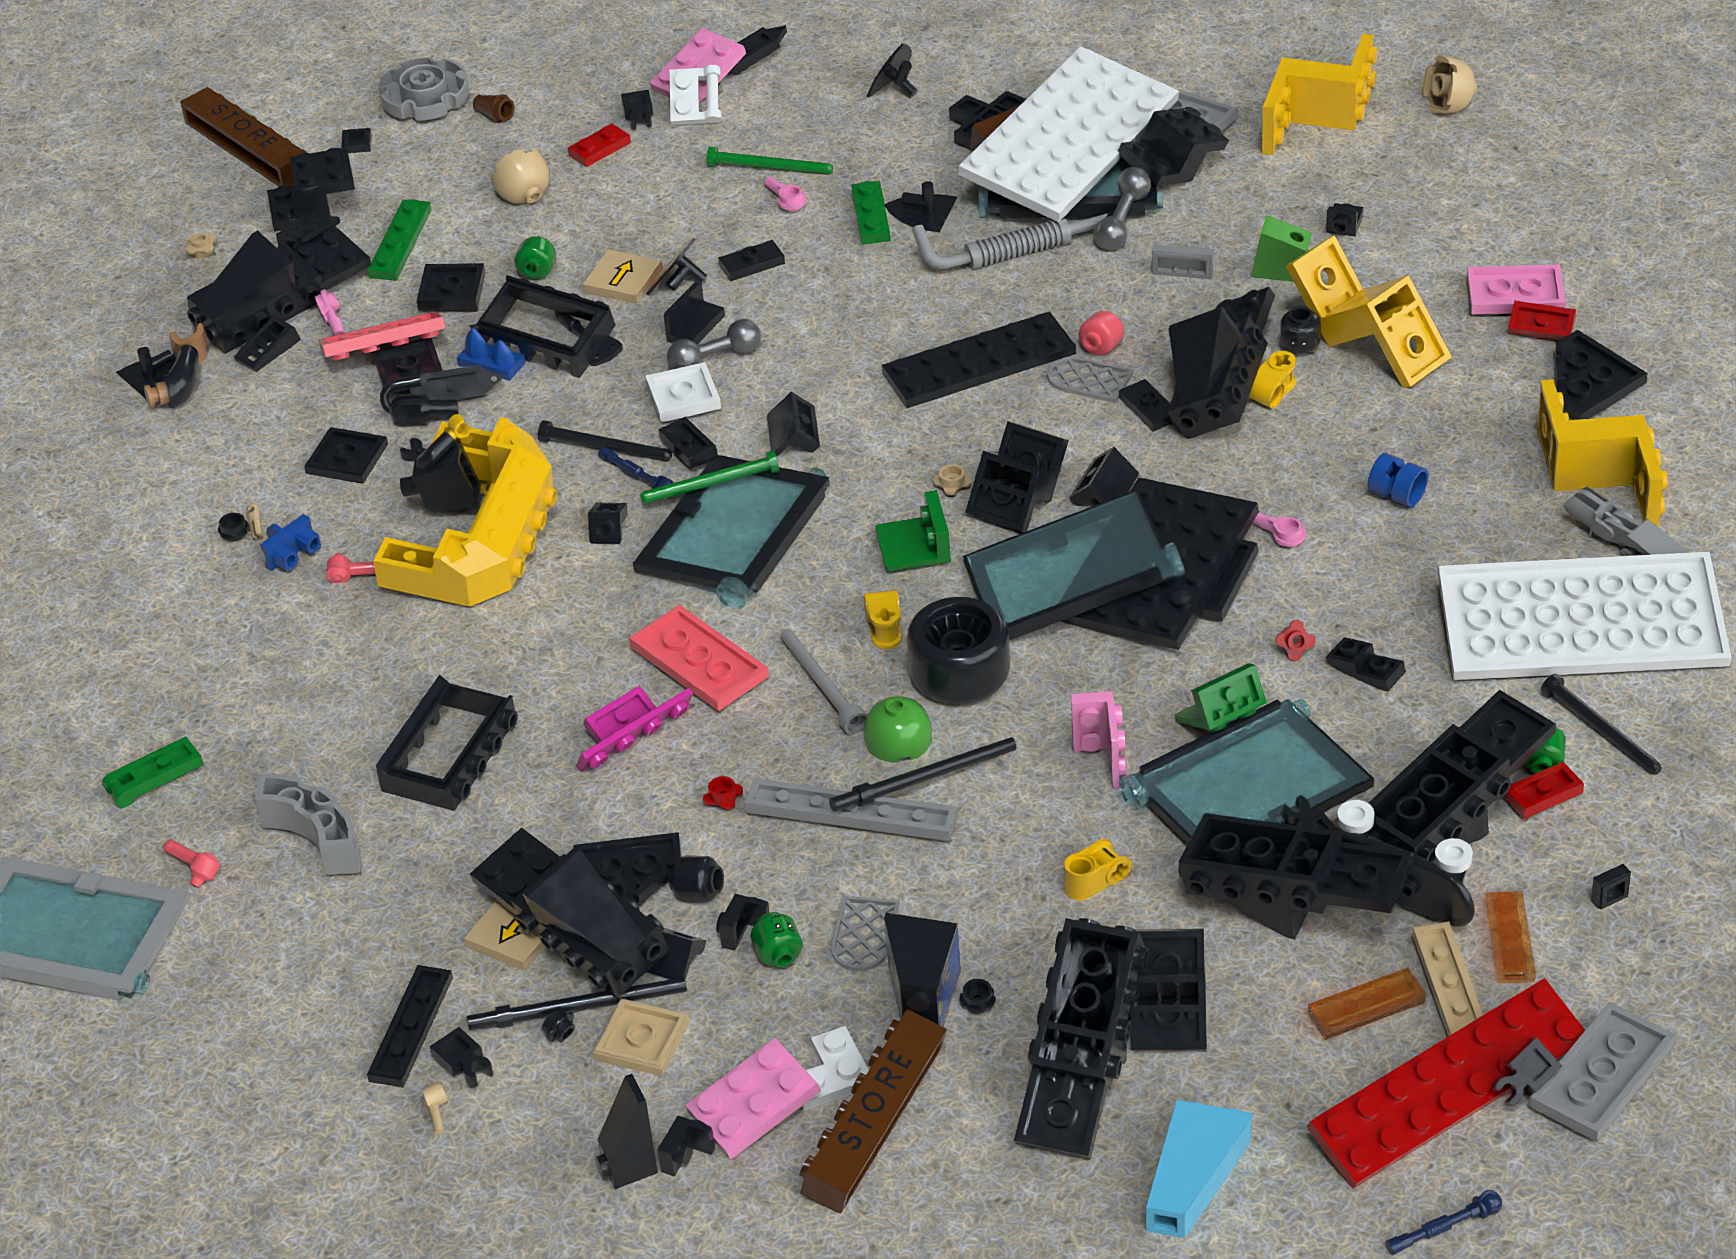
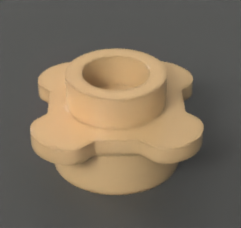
(201, 245)
(952, 479)

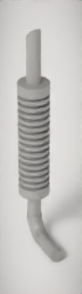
(1006, 246)

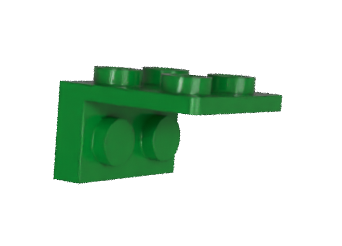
(916, 540)
(1224, 699)

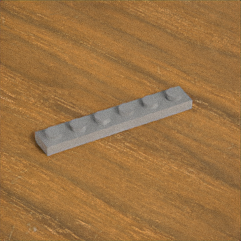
(882, 815)

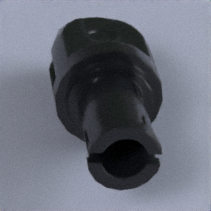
(418, 409)

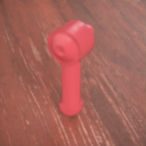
(340, 568)
(202, 865)

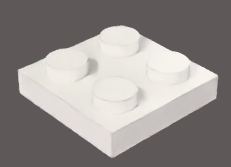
(683, 392)

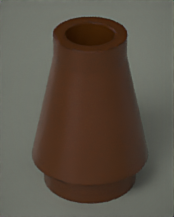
(494, 106)

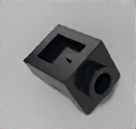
(1344, 219)
(606, 522)
(681, 1140)

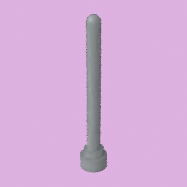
(850, 715)

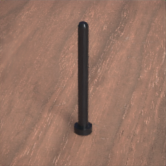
(547, 431)
(1555, 687)

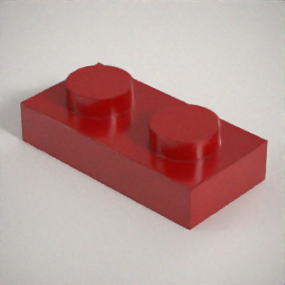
(599, 145)
(1541, 320)
(1544, 790)

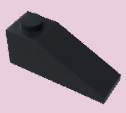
(626, 1138)

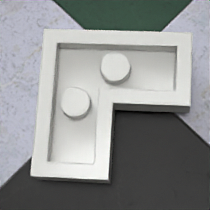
(838, 1068)

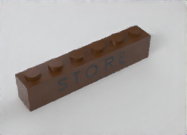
(241, 135)
(872, 1112)

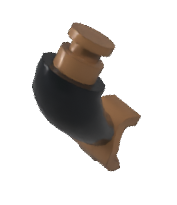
(181, 379)

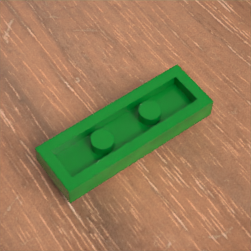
(870, 212)

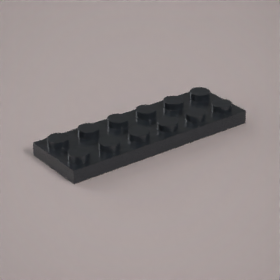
(978, 359)

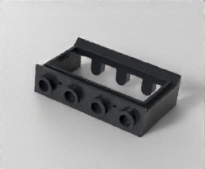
(521, 289)
(472, 761)

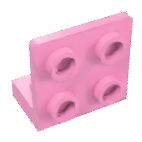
(1095, 729)

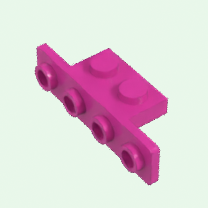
(625, 719)

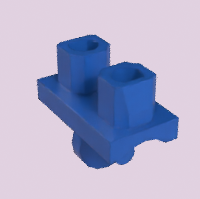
(286, 542)

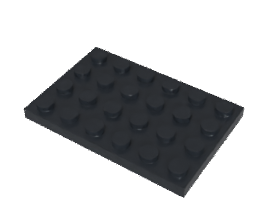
(1206, 535)

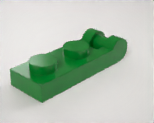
(151, 771)

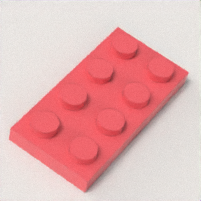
(393, 332)
(699, 657)

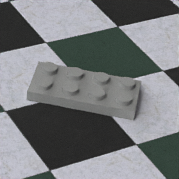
(1603, 1071)

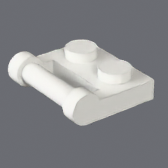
(685, 96)

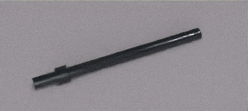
(866, 793)
(505, 1016)

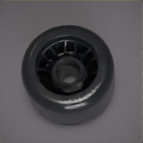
(958, 650)

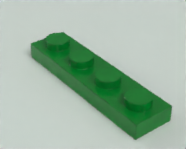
(399, 240)

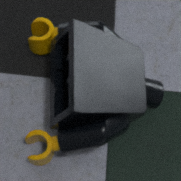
(445, 473)

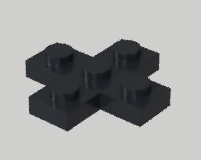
(972, 111)

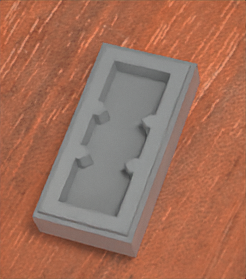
(1182, 261)

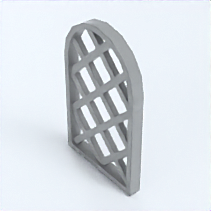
(1125, 372)
(867, 902)

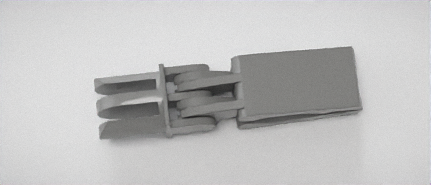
(1618, 526)

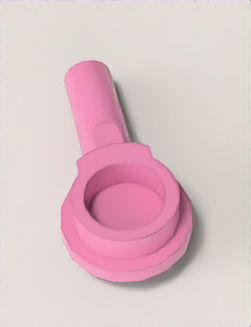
(790, 196)
(328, 305)
(1285, 530)

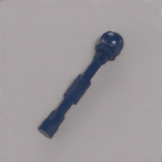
(632, 468)
(1486, 1204)

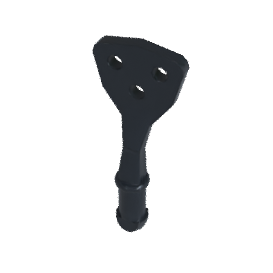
(605, 353)

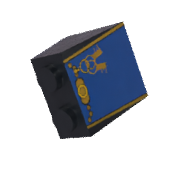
(923, 964)

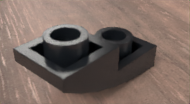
(1360, 662)

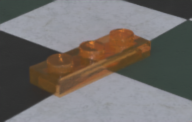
(1510, 937)
(1366, 1003)

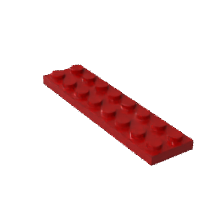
(1440, 1084)

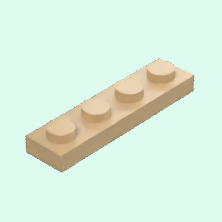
(1447, 975)

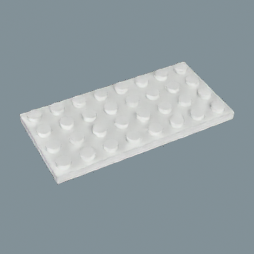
(1067, 133)
(1583, 616)

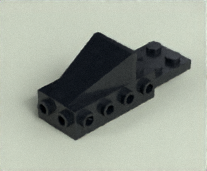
(271, 282)
(1217, 362)
(1458, 777)
(1288, 870)
(573, 911)
(1080, 1035)

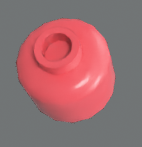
(1101, 333)

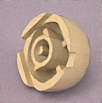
(1449, 81)
(521, 176)

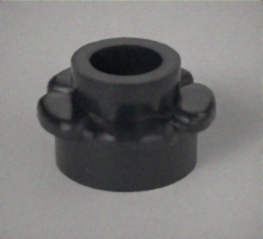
(233, 526)
(977, 995)
(558, 1025)

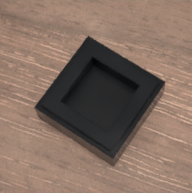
(357, 140)
(1610, 886)

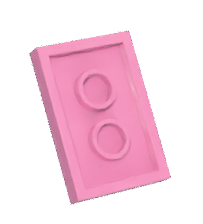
(702, 50)
(1496, 287)
(753, 1097)

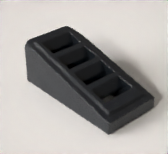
(271, 329)

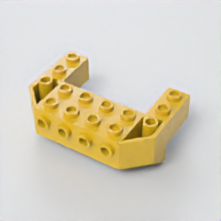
(494, 551)

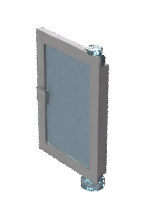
(82, 928)

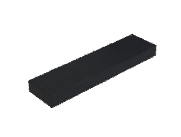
(410, 1026)

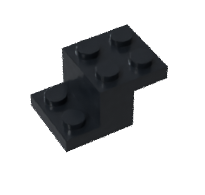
(1173, 145)
(313, 178)
(1016, 476)
(1171, 993)

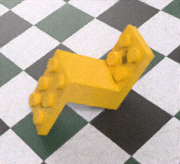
(1318, 94)
(1386, 310)
(1601, 453)

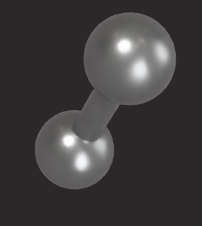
(1133, 186)
(741, 336)

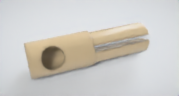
(255, 521)

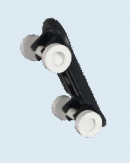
(1430, 887)

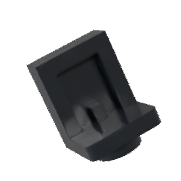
(738, 915)

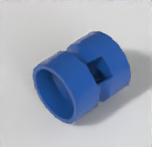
(1396, 479)

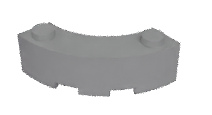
(313, 813)

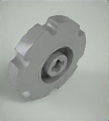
(423, 88)

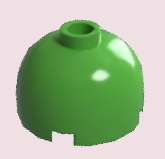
(897, 729)

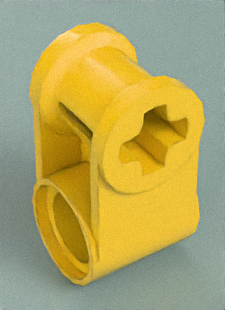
(1274, 379)
(883, 617)
(1092, 870)

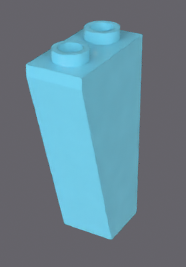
(1194, 1163)

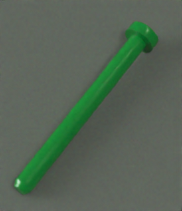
(714, 157)
(768, 463)

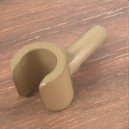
(433, 1097)

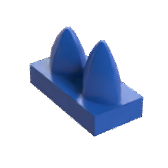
(494, 358)

